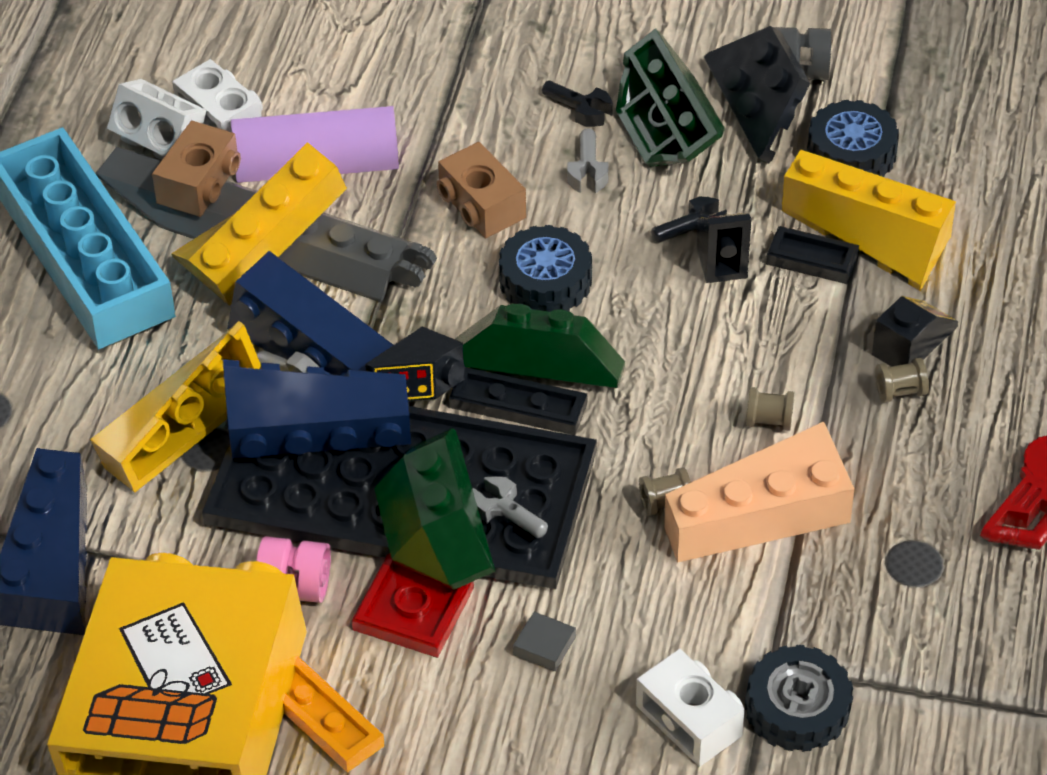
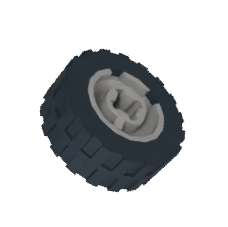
(777, 704)

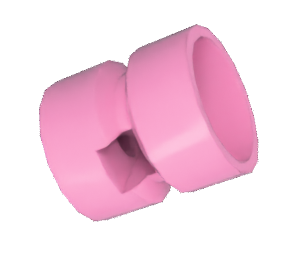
(310, 558)

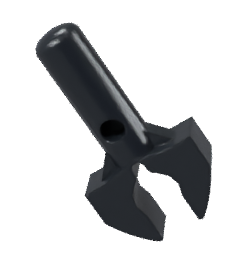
(586, 106)
(698, 208)

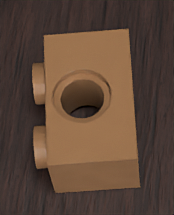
(196, 168)
(481, 190)

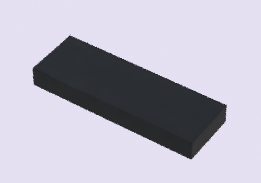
(519, 401)

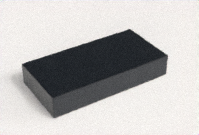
(812, 254)

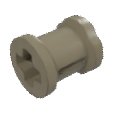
(901, 380)
(770, 408)
(654, 490)

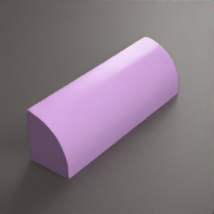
(349, 138)

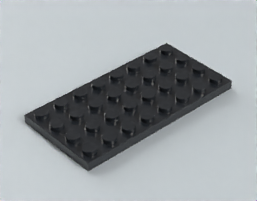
(334, 498)

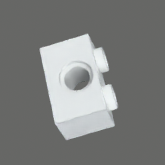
(696, 730)

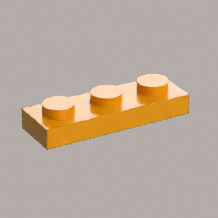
(330, 719)

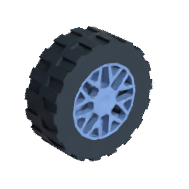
(855, 136)
(545, 268)

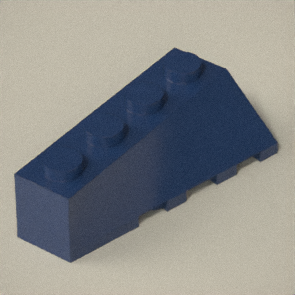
(313, 410)

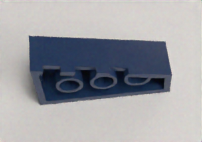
(293, 315)
(46, 548)

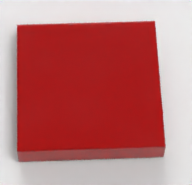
(410, 609)

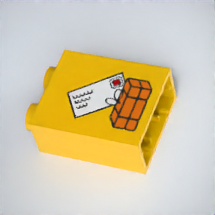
(180, 671)

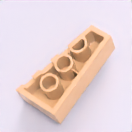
(762, 498)

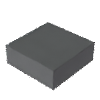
(544, 641)

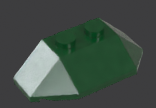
(664, 104)
(542, 346)
(434, 514)

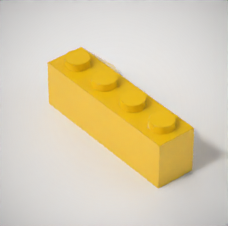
(884, 217)
(264, 223)
(173, 413)

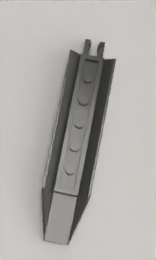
(327, 251)

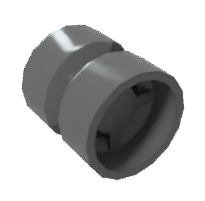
(820, 53)

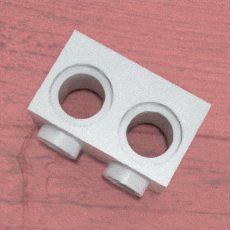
(218, 94)
(158, 114)

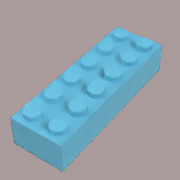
(83, 239)

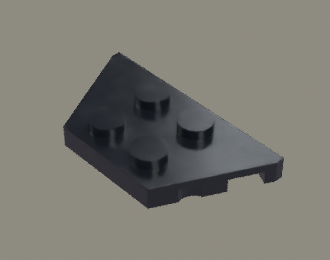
(760, 85)

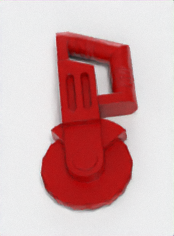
(1023, 504)

